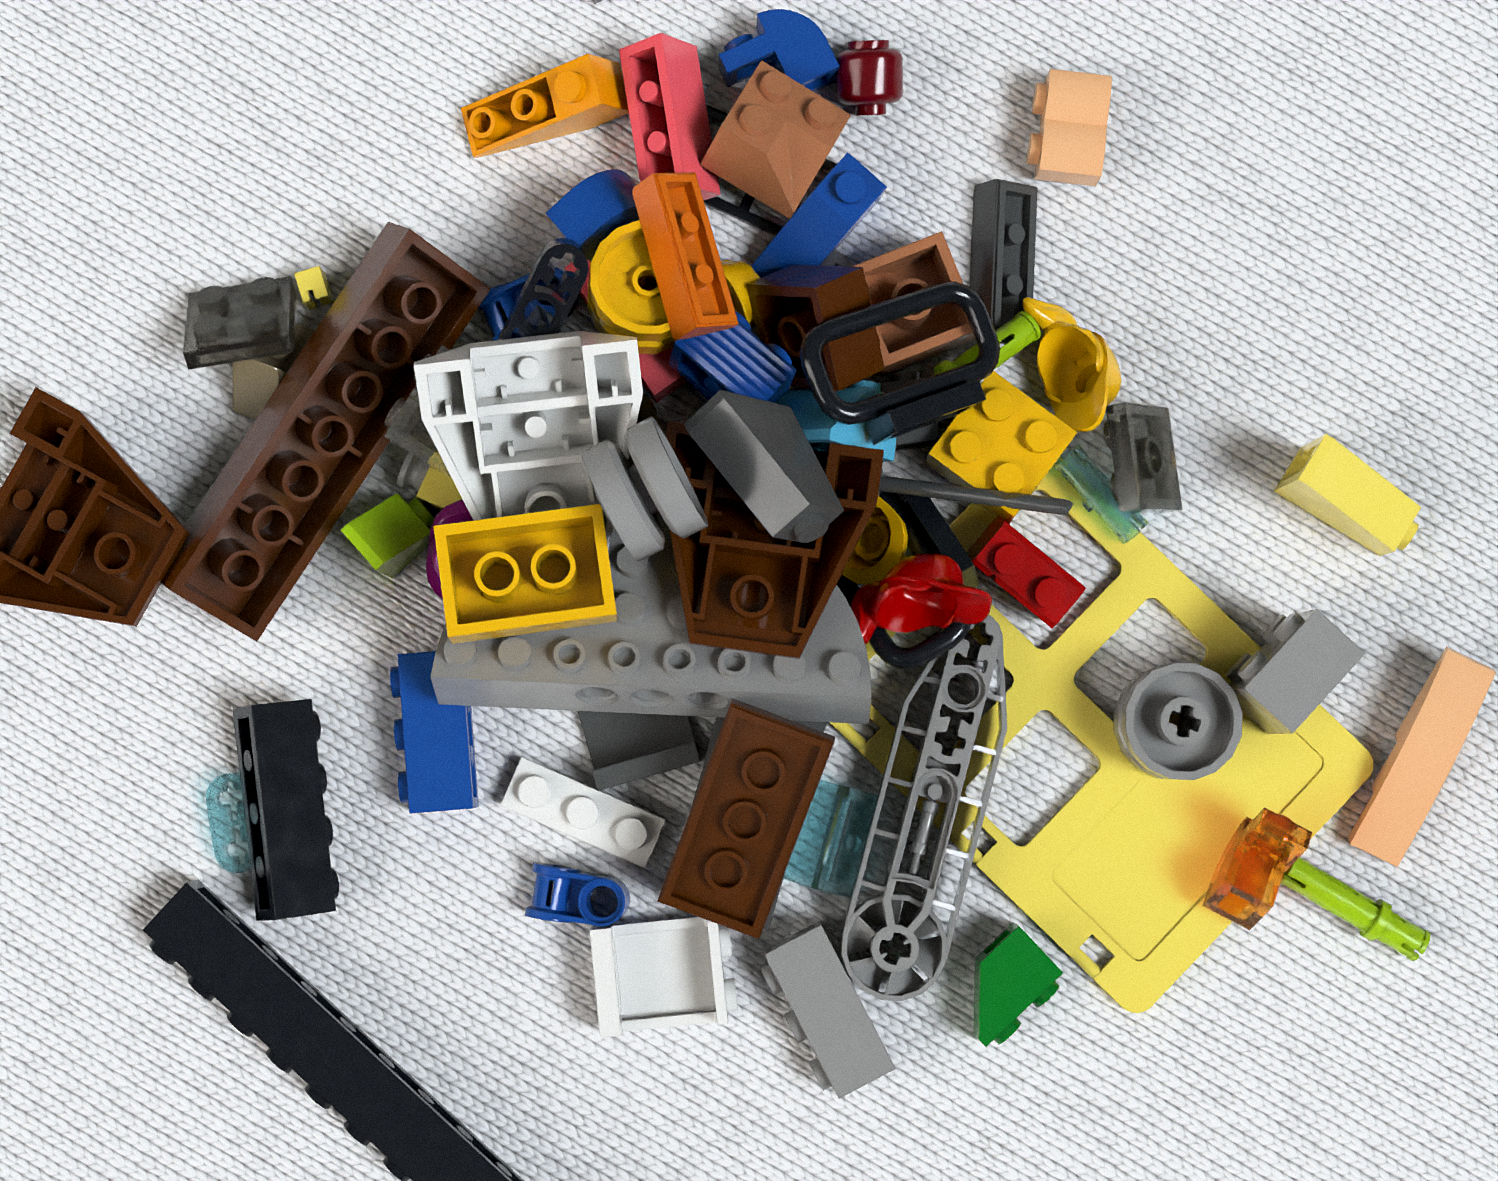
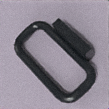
(918, 402)
(930, 535)

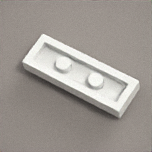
(583, 812)

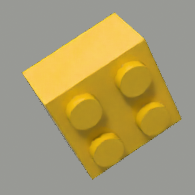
(1001, 444)

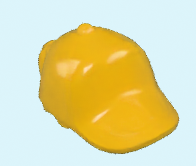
(1074, 366)

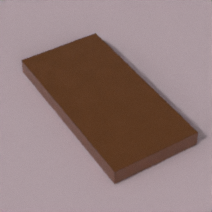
(746, 818)

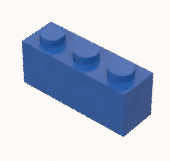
(435, 741)

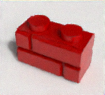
(1025, 572)

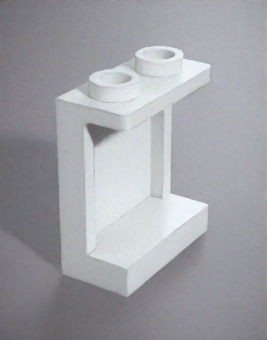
(661, 974)

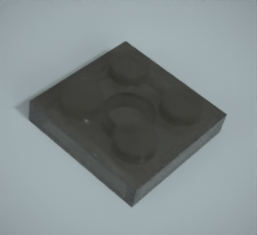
(240, 322)
(1142, 458)

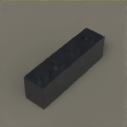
(285, 809)

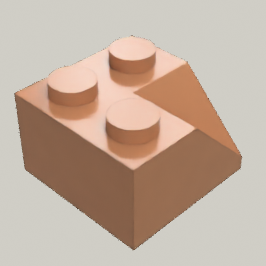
(775, 139)
(925, 332)

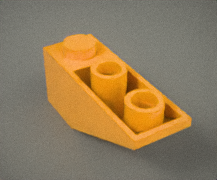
(547, 106)

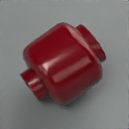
(869, 76)

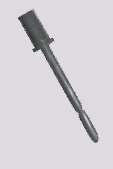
(974, 495)

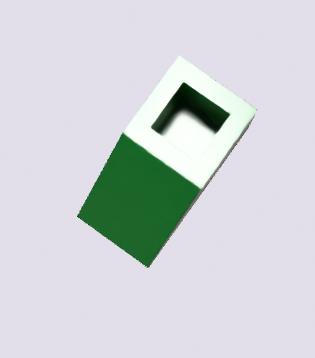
(1008, 980)

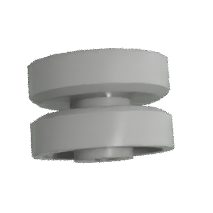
(638, 492)
(1208, 715)

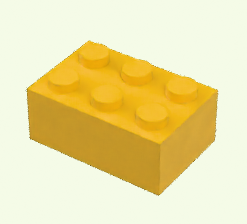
(525, 573)

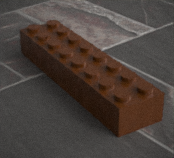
(320, 431)

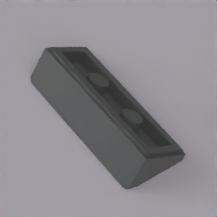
(1003, 247)

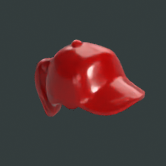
(919, 594)

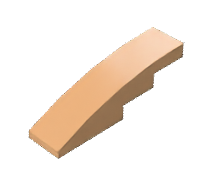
(1422, 756)

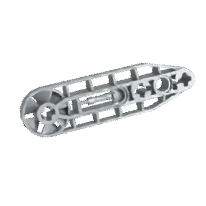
(938, 779)

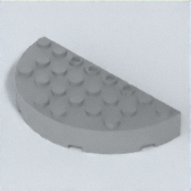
(651, 667)

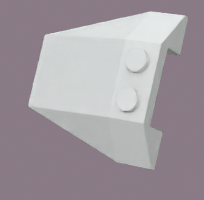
(523, 412)

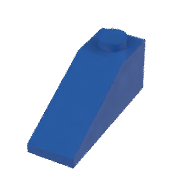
(823, 218)

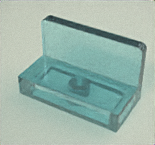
(832, 839)

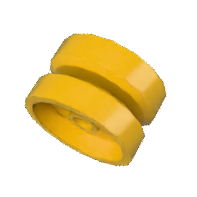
(619, 293)

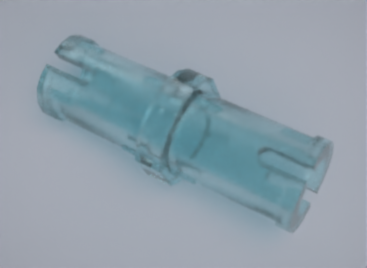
(1097, 493)

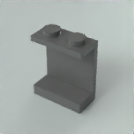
(636, 745)

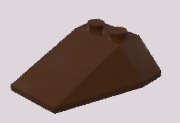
(80, 522)
(759, 589)

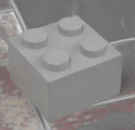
(1293, 670)

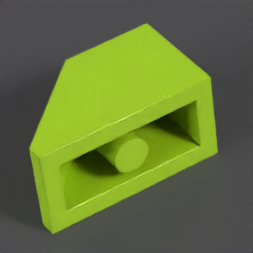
(391, 533)

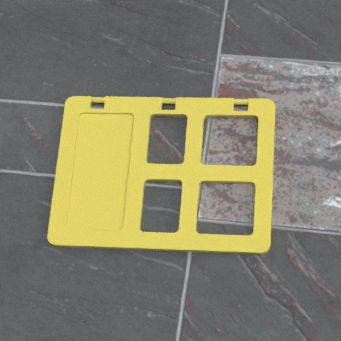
(1128, 847)

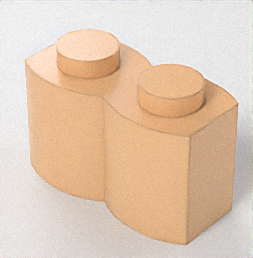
(1071, 127)

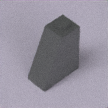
(767, 464)

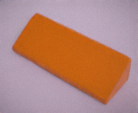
(684, 254)

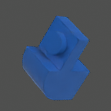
(786, 42)
(595, 209)

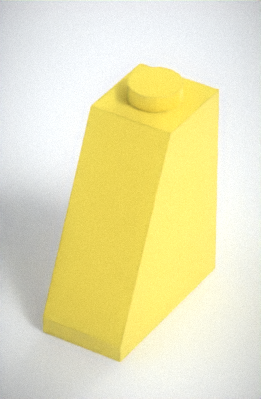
(1349, 496)

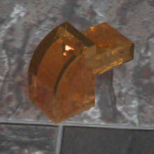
(1253, 867)

